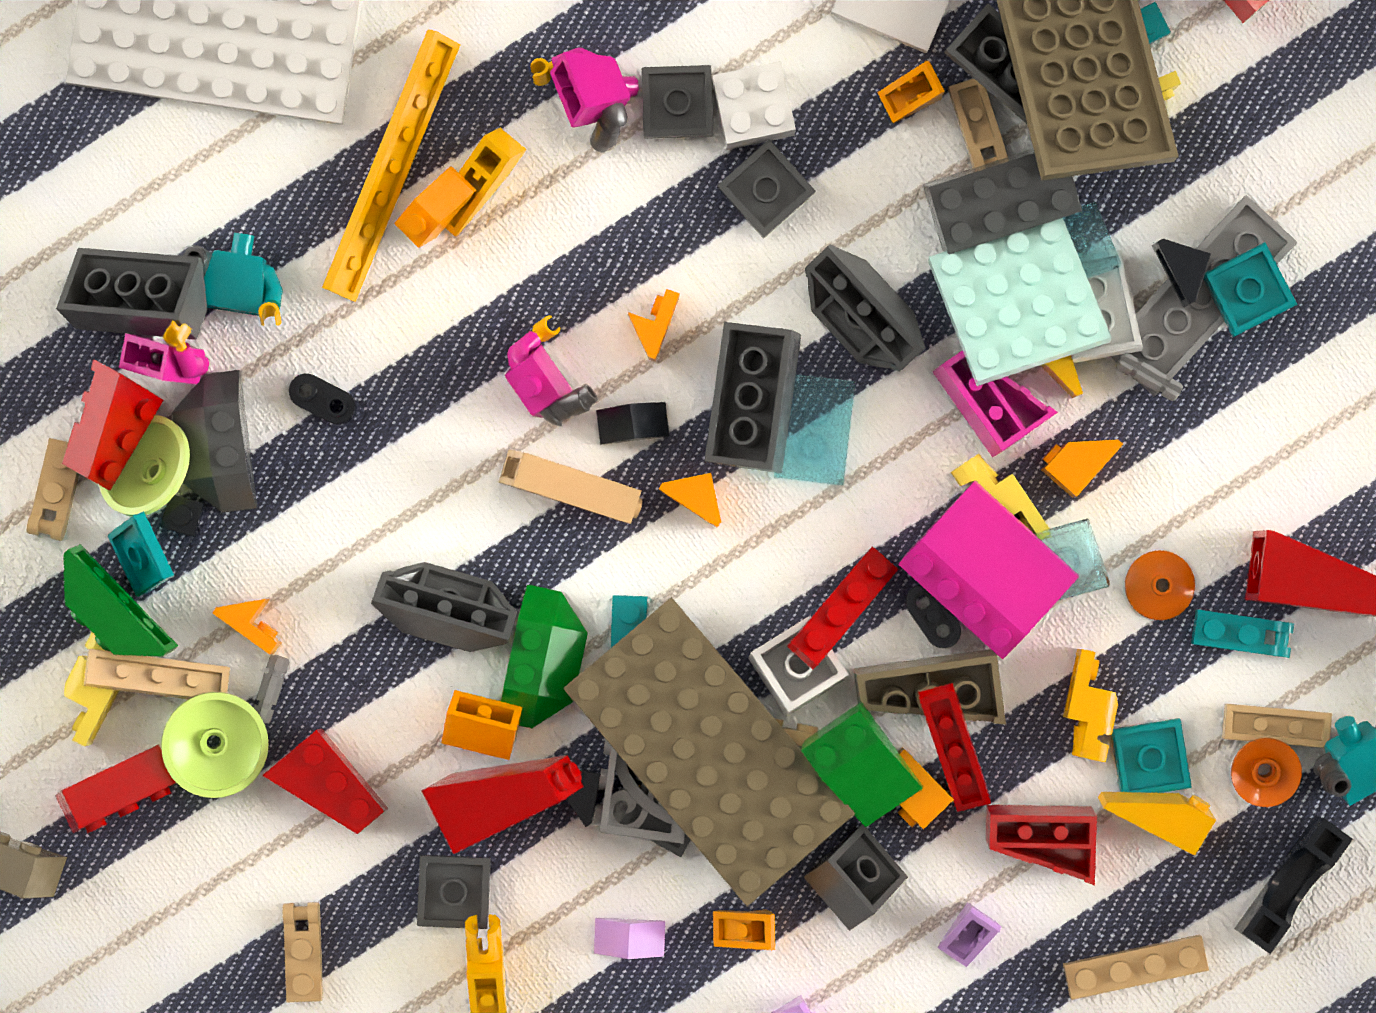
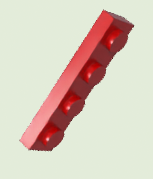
(842, 608)
(954, 747)

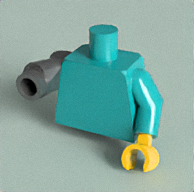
(239, 280)
(1349, 761)

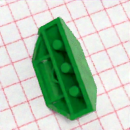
(109, 610)
(543, 655)

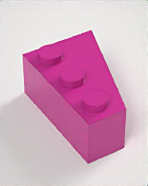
(996, 410)

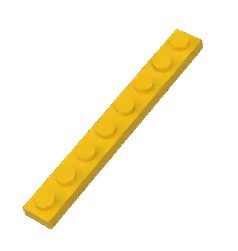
(391, 165)

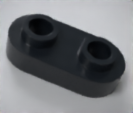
(321, 399)
(931, 617)

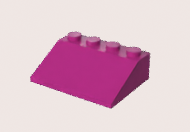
(988, 570)

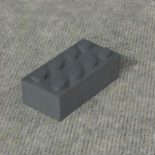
(997, 201)
(753, 397)

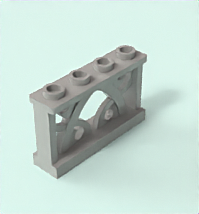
(632, 796)

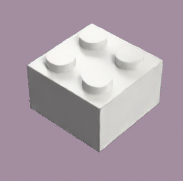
(753, 105)
(789, 678)

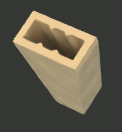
(570, 486)

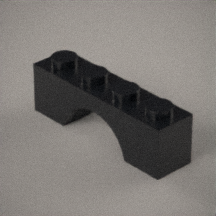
(1305, 863)

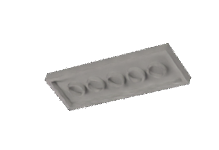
(1176, 333)

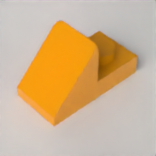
(653, 332)
(242, 618)
(744, 929)

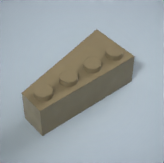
(898, 684)
(28, 868)

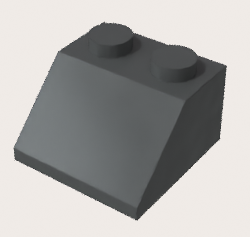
(856, 877)

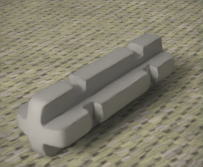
(1149, 376)
(271, 687)

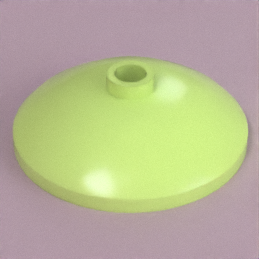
(152, 471)
(218, 769)

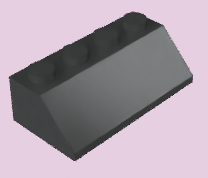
(986, 57)
(133, 292)

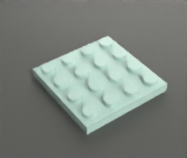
(1019, 301)

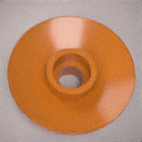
(1142, 590)
(1277, 784)

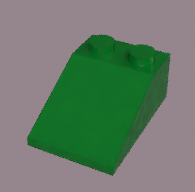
(861, 765)

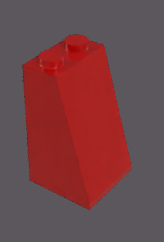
(1304, 577)
(490, 799)

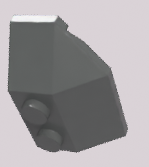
(862, 310)
(218, 442)
(445, 606)

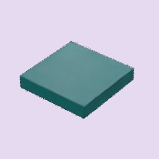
(1249, 289)
(140, 554)
(1151, 757)

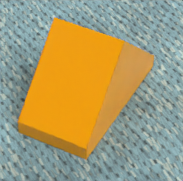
(911, 92)
(695, 494)

